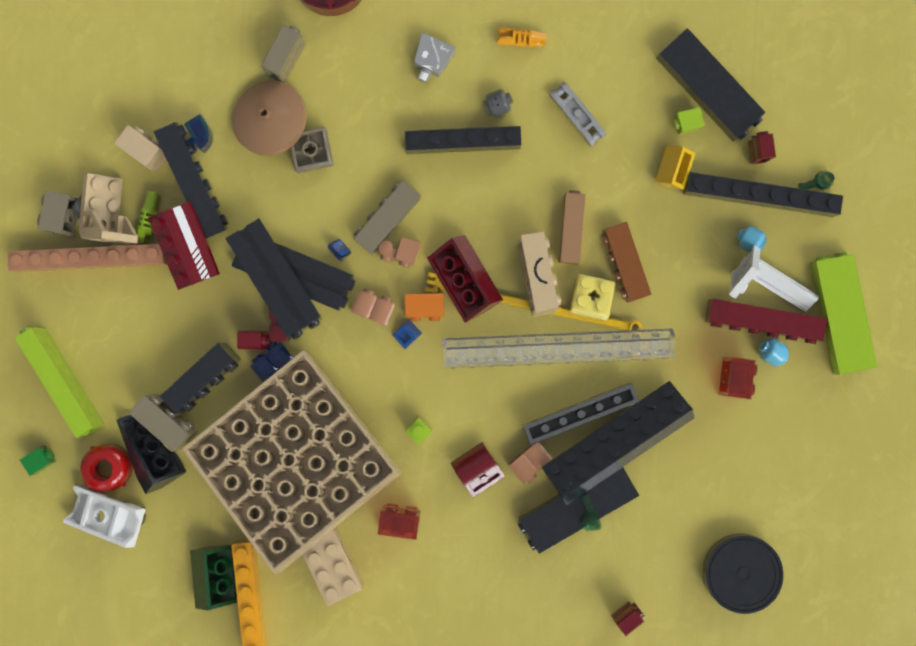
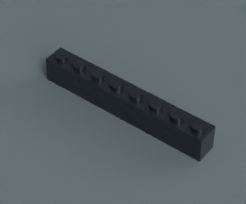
(763, 195)

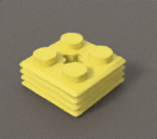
(582, 303)

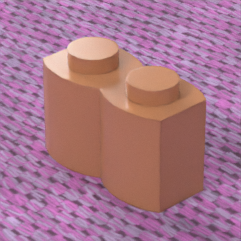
(373, 307)
(530, 462)

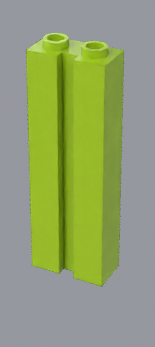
(844, 307)
(59, 381)

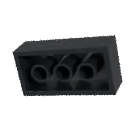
(200, 378)

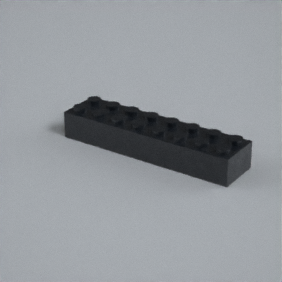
(618, 442)

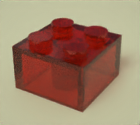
(737, 377)
(399, 521)

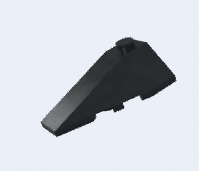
(149, 457)

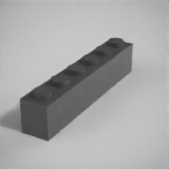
(580, 413)

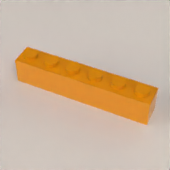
(248, 593)

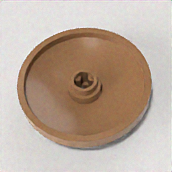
(269, 118)

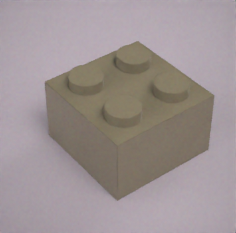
(57, 214)

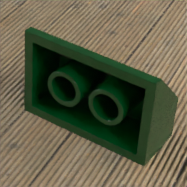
(213, 577)

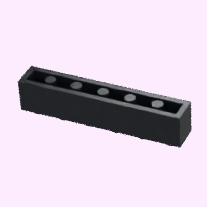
(463, 140)
(190, 178)

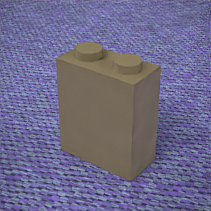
(283, 53)

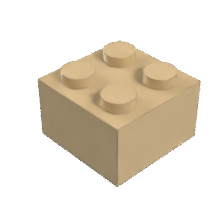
(138, 145)

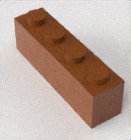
(626, 262)

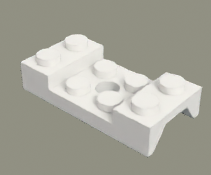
(120, 519)

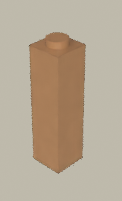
(572, 227)

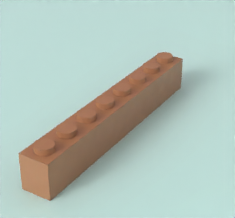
(85, 258)

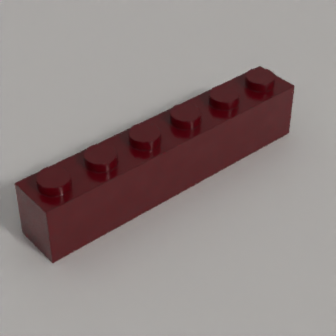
(766, 320)

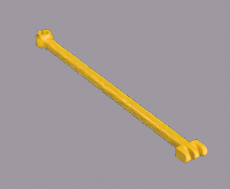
(561, 311)

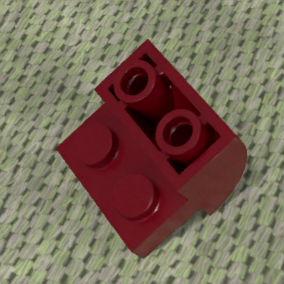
(477, 469)

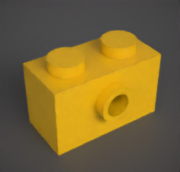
(675, 167)

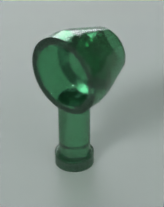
(819, 181)
(591, 521)

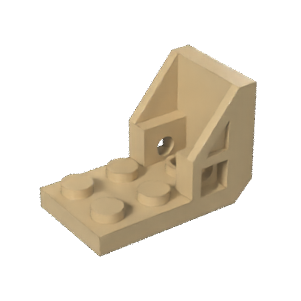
(101, 211)

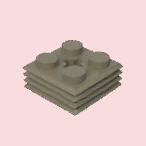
(321, 156)

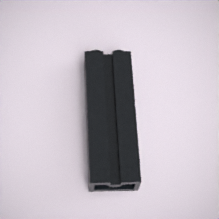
(711, 85)
(274, 279)
(319, 280)
(556, 521)

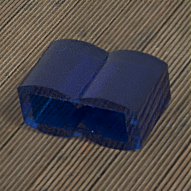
(272, 361)

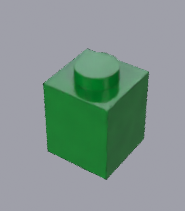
(38, 460)

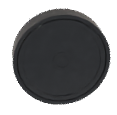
(743, 573)

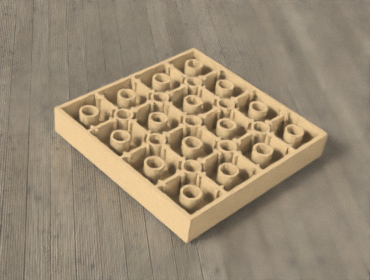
(291, 462)

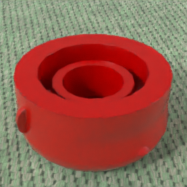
(120, 463)

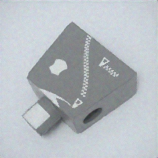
(432, 57)

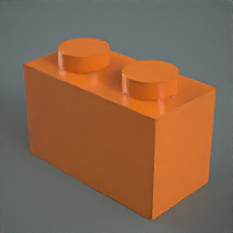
(424, 306)

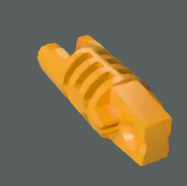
(520, 37)

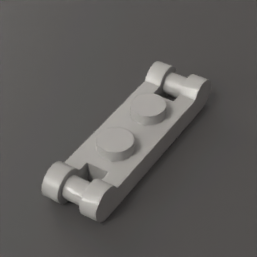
(577, 114)

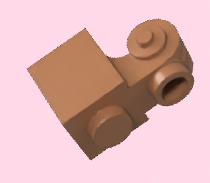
(405, 253)

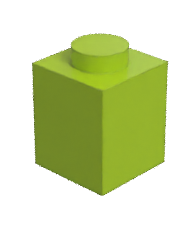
(688, 120)
(418, 430)

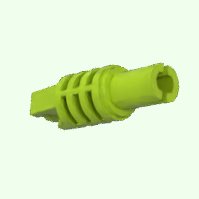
(143, 226)

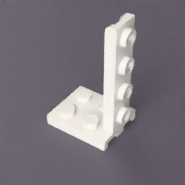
(754, 268)

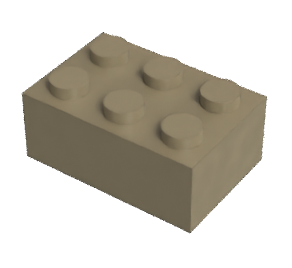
(163, 422)

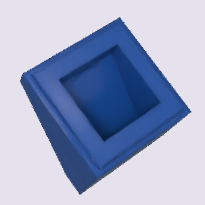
(407, 334)

